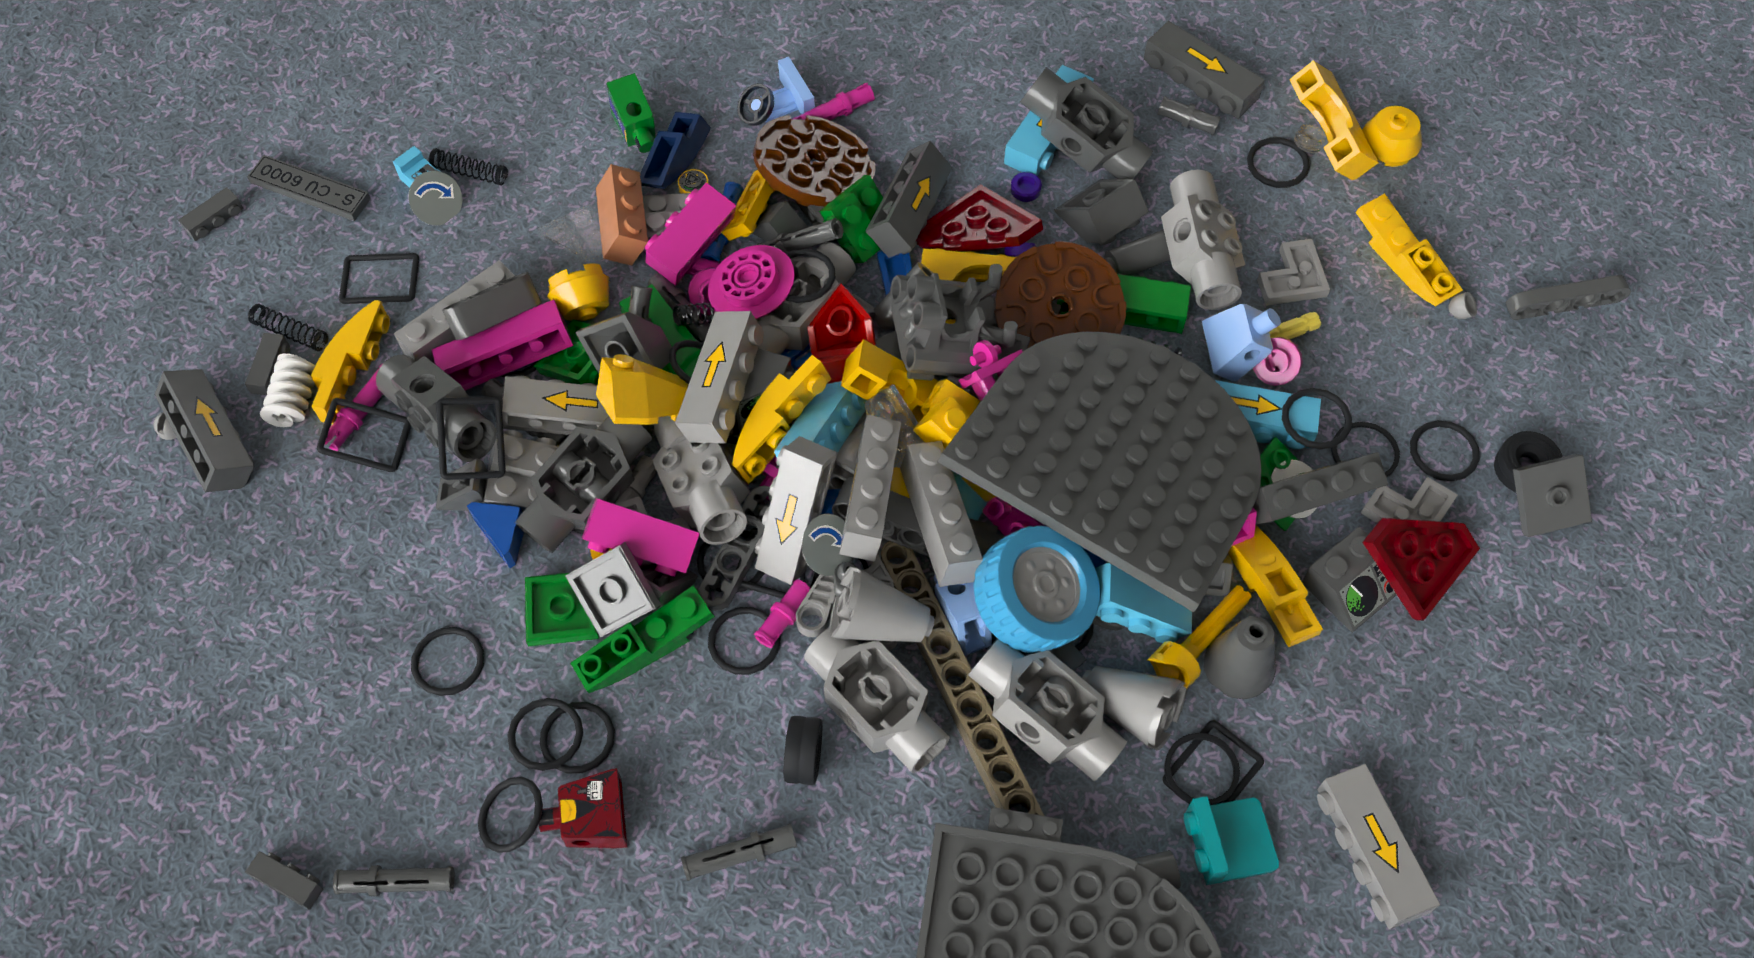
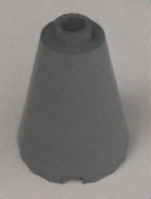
(1242, 659)

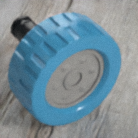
(1036, 590)

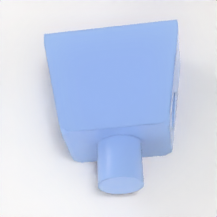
(1239, 339)
(963, 616)

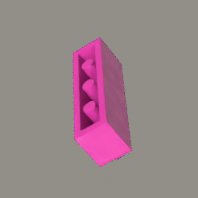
(505, 346)

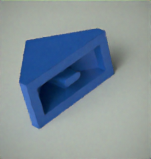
(500, 528)

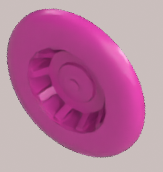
(747, 275)

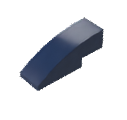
(674, 150)

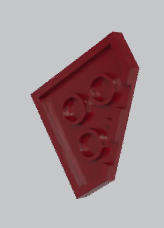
(979, 222)
(1420, 559)

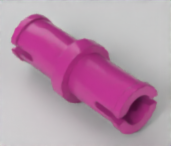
(782, 614)

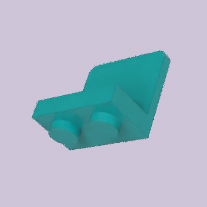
(1230, 839)

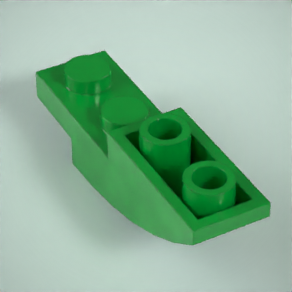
(646, 642)

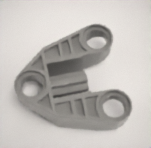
(821, 598)

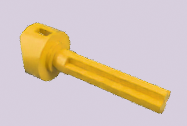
(1180, 660)

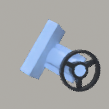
(780, 102)

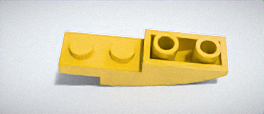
(1410, 259)
(349, 350)
(772, 415)
(1278, 587)

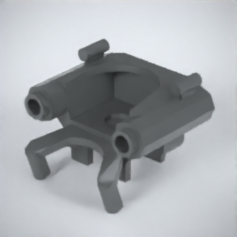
(930, 344)

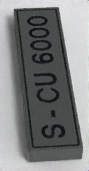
(309, 187)

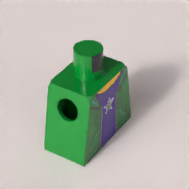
(633, 120)

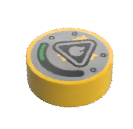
(691, 179)

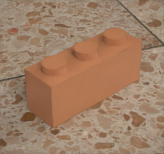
(621, 215)

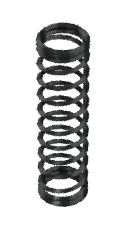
(498, 168)
(263, 310)
(685, 315)

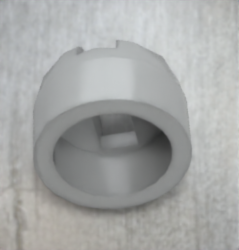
(1463, 306)
(167, 432)

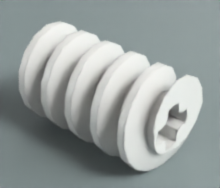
(288, 391)

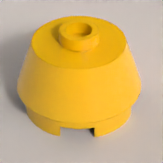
(1394, 135)
(580, 293)

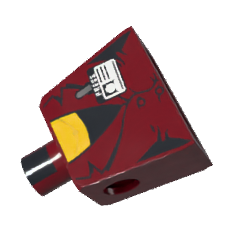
(589, 812)

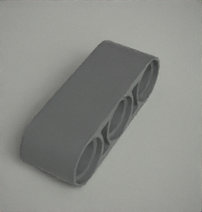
(491, 306)

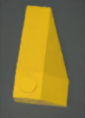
(638, 391)

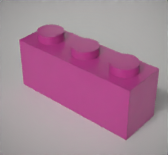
(689, 233)
(645, 536)

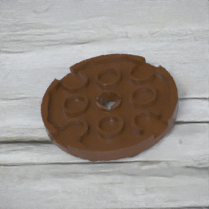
(788, 146)
(1063, 273)

